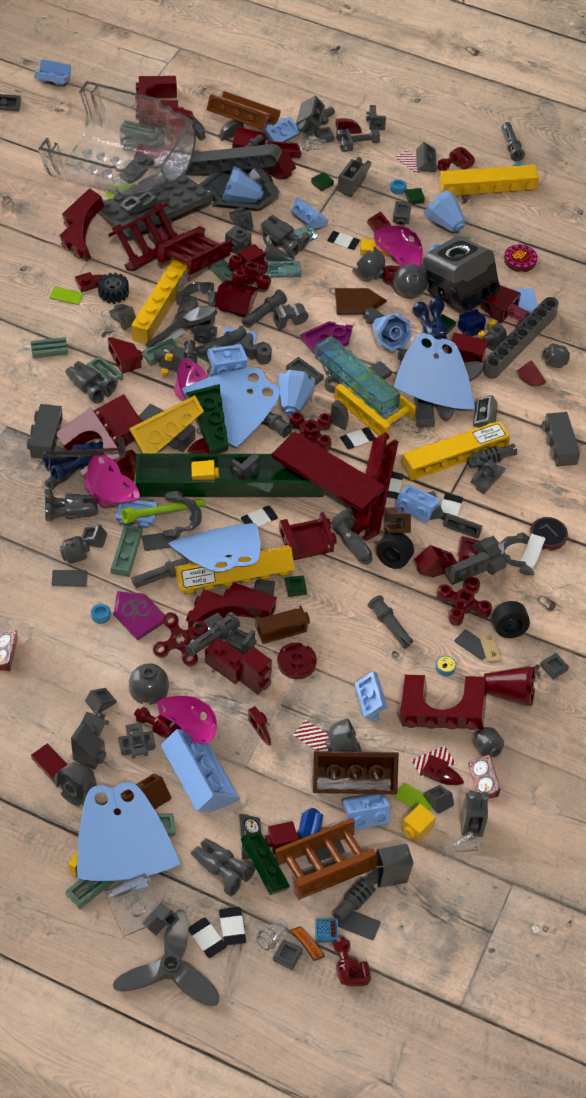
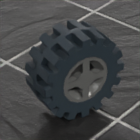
(113, 288)

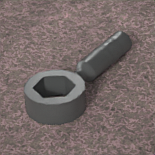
(331, 378)

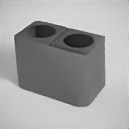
(395, 864)

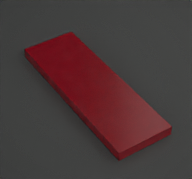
(328, 472)

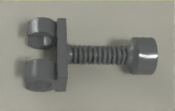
(374, 136)

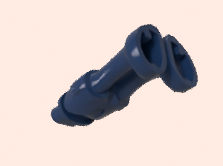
(436, 307)
(58, 472)

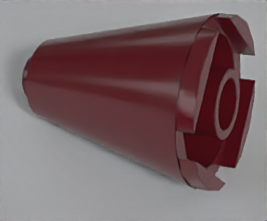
(512, 685)

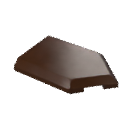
(356, 300)

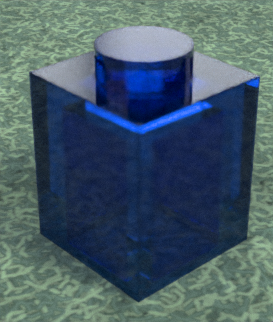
(471, 323)

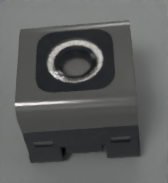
(462, 272)

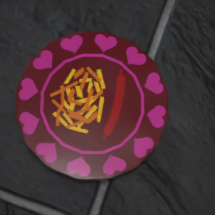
(520, 258)

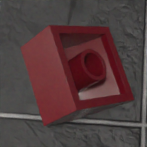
(235, 298)

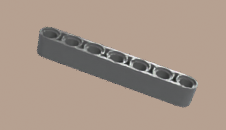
(240, 157)
(521, 337)

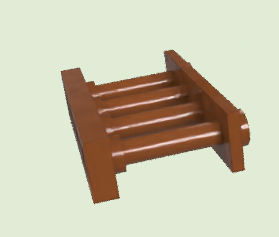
(243, 110)
(326, 876)

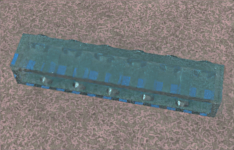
(357, 375)

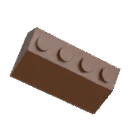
(355, 772)

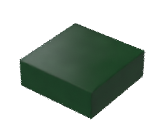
(322, 181)
(414, 196)
(295, 586)

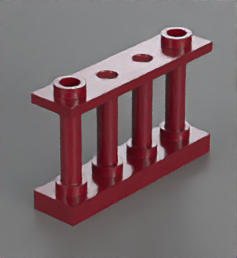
(193, 240)
(147, 252)

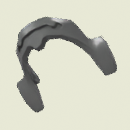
(205, 287)
(195, 518)
(509, 540)

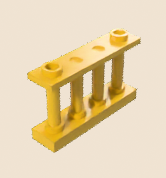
(370, 416)

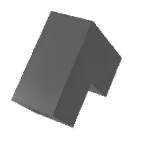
(159, 918)

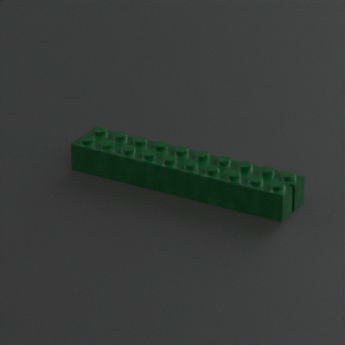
(173, 472)

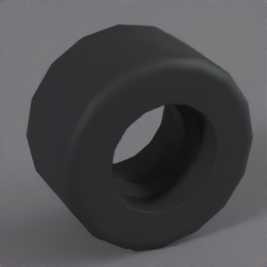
(389, 556)
(502, 619)

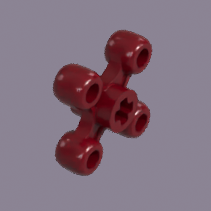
(249, 272)
(311, 429)
(464, 601)
(177, 632)

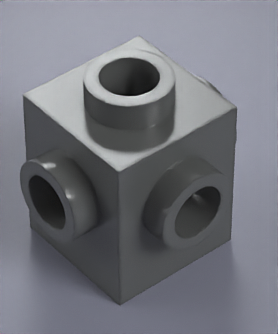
(240, 238)
(205, 331)

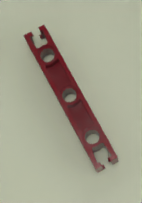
(380, 469)

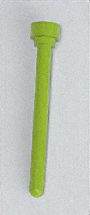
(130, 515)

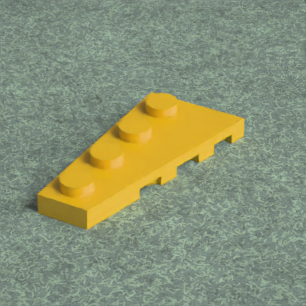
(162, 428)

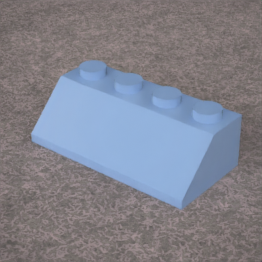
(199, 772)

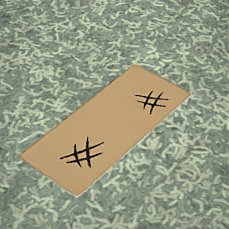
(489, 646)

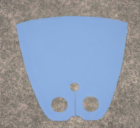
(432, 379)
(241, 410)
(213, 545)
(122, 844)

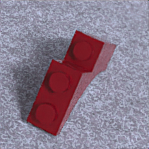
(77, 220)
(238, 600)

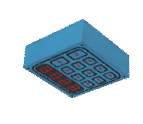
(326, 930)

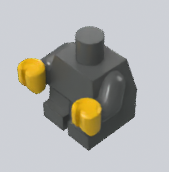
(494, 336)
(169, 358)

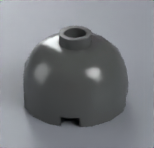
(370, 265)
(410, 280)
(148, 683)
(343, 737)
(75, 782)

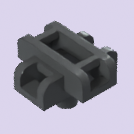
(136, 737)

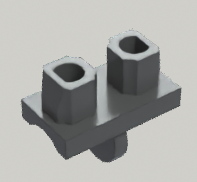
(487, 476)

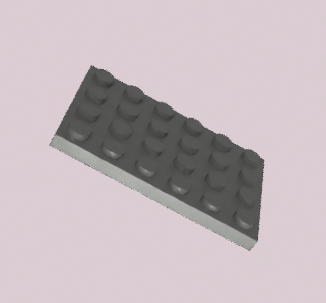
(180, 195)

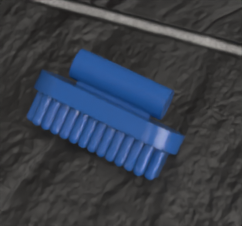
(310, 823)

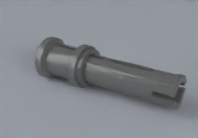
(514, 146)
(268, 306)
(229, 338)
(276, 422)
(158, 573)
(385, 615)
(219, 629)

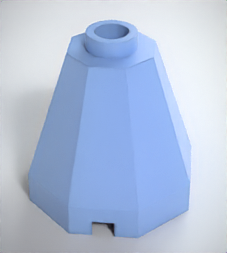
(242, 188)
(446, 211)
(392, 331)
(295, 390)

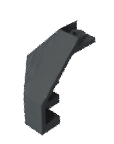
(260, 175)

